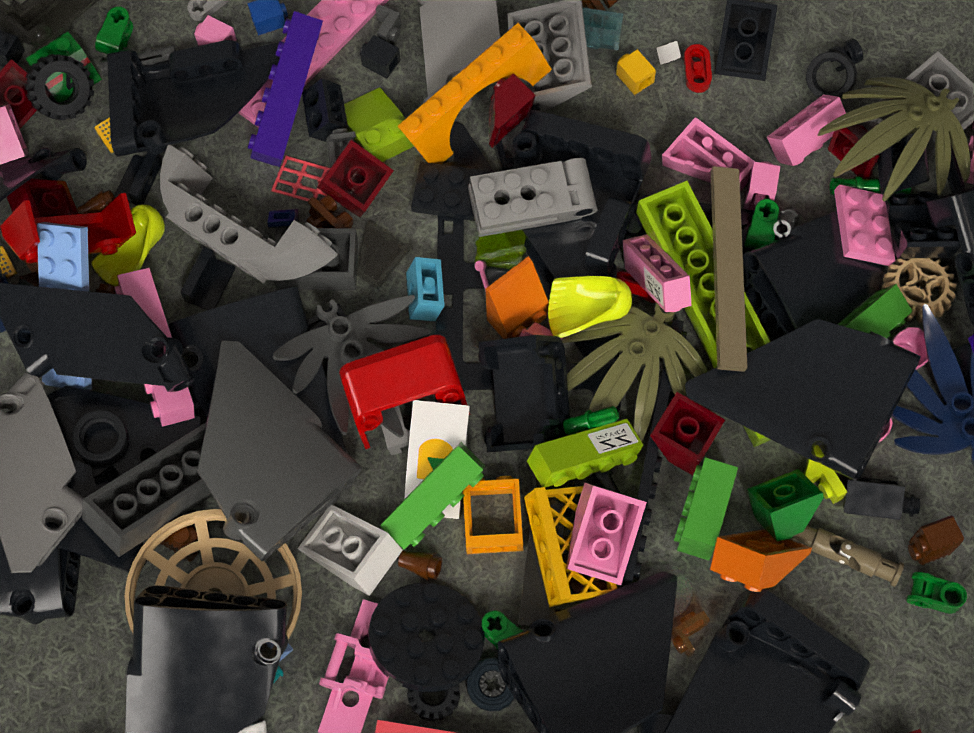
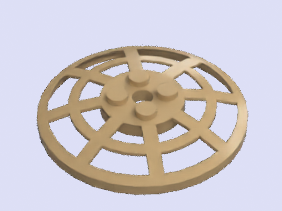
(212, 574)

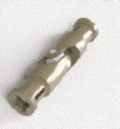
(855, 556)

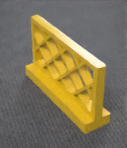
(548, 546)

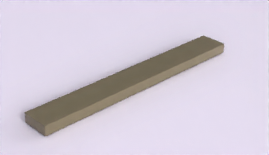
(728, 269)

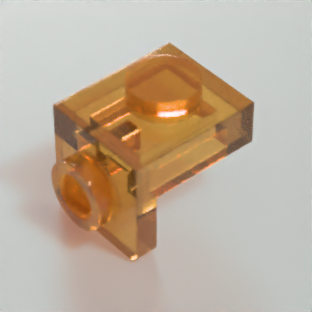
(690, 625)

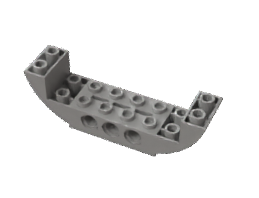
(294, 256)

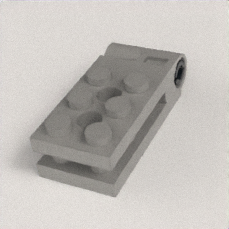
(557, 193)

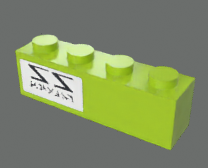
(584, 453)

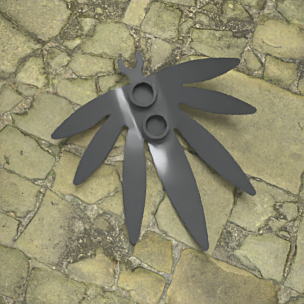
(346, 341)

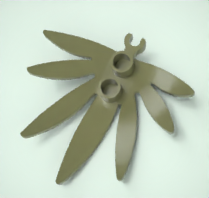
(918, 114)
(642, 344)

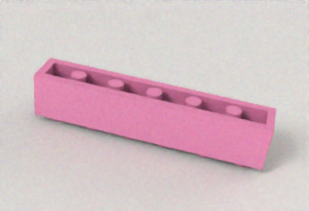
(168, 406)

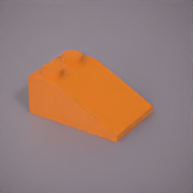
(516, 300)
(756, 558)

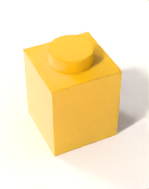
(635, 71)

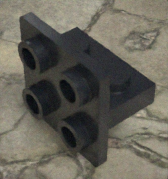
(888, 159)

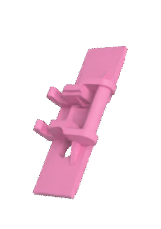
(364, 679)

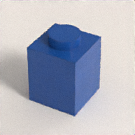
(267, 15)

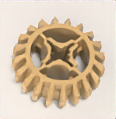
(935, 277)

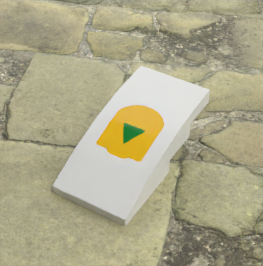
(433, 435)

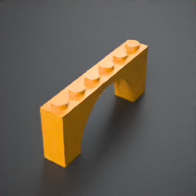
(432, 122)

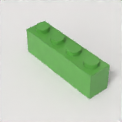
(880, 312)
(433, 495)

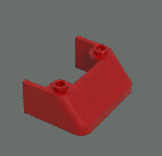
(106, 229)
(398, 378)

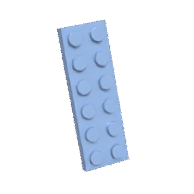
(63, 265)

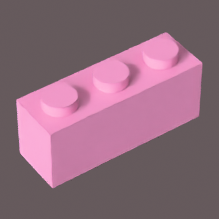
(800, 134)

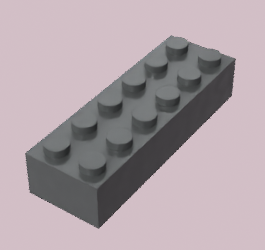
(148, 495)

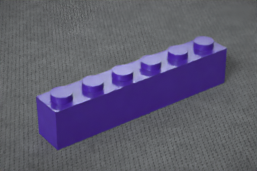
(286, 88)

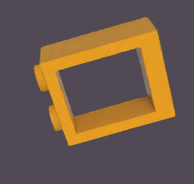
(497, 542)

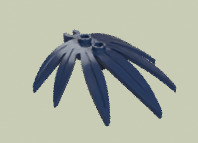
(958, 413)

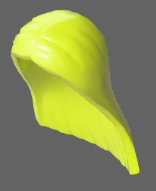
(132, 254)
(586, 301)

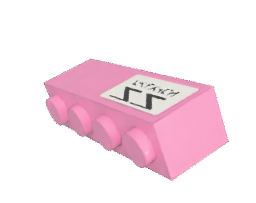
(657, 273)

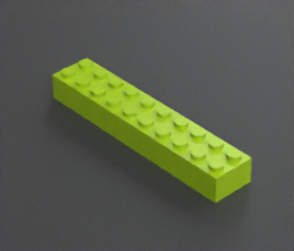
(683, 232)

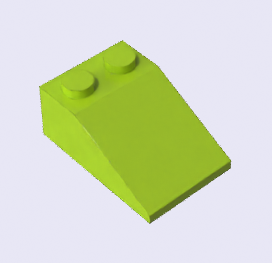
(376, 125)

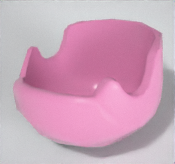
(913, 340)

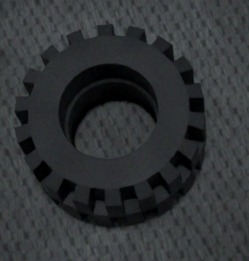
(81, 87)

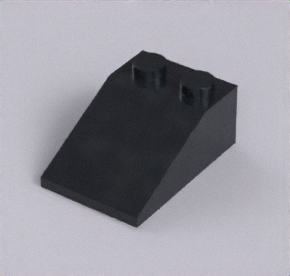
(746, 39)

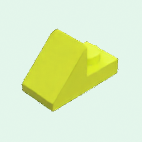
(829, 481)

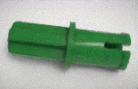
(590, 420)

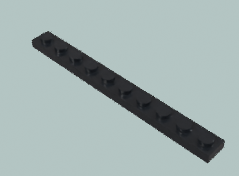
(651, 464)

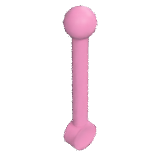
(481, 266)

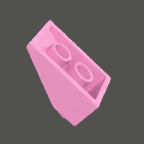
(604, 533)

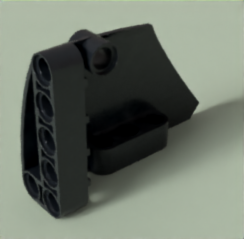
(806, 278)
(262, 328)

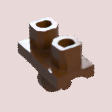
(322, 217)

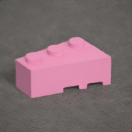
(702, 148)

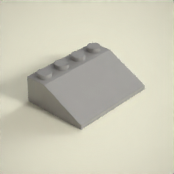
(561, 38)
(937, 75)

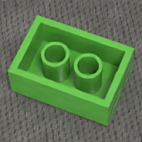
(705, 508)

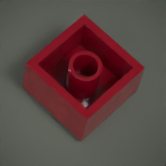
(355, 178)

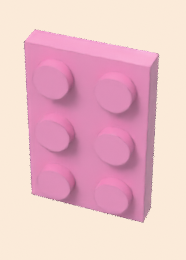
(864, 225)

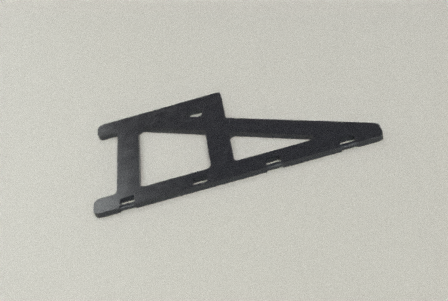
(459, 276)

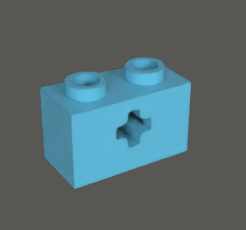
(426, 284)

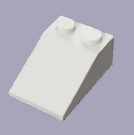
(351, 549)

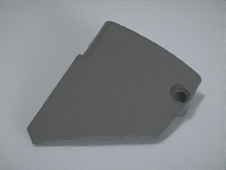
(267, 455)

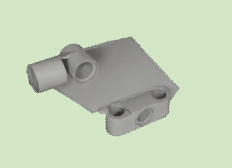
(454, 37)
(33, 477)

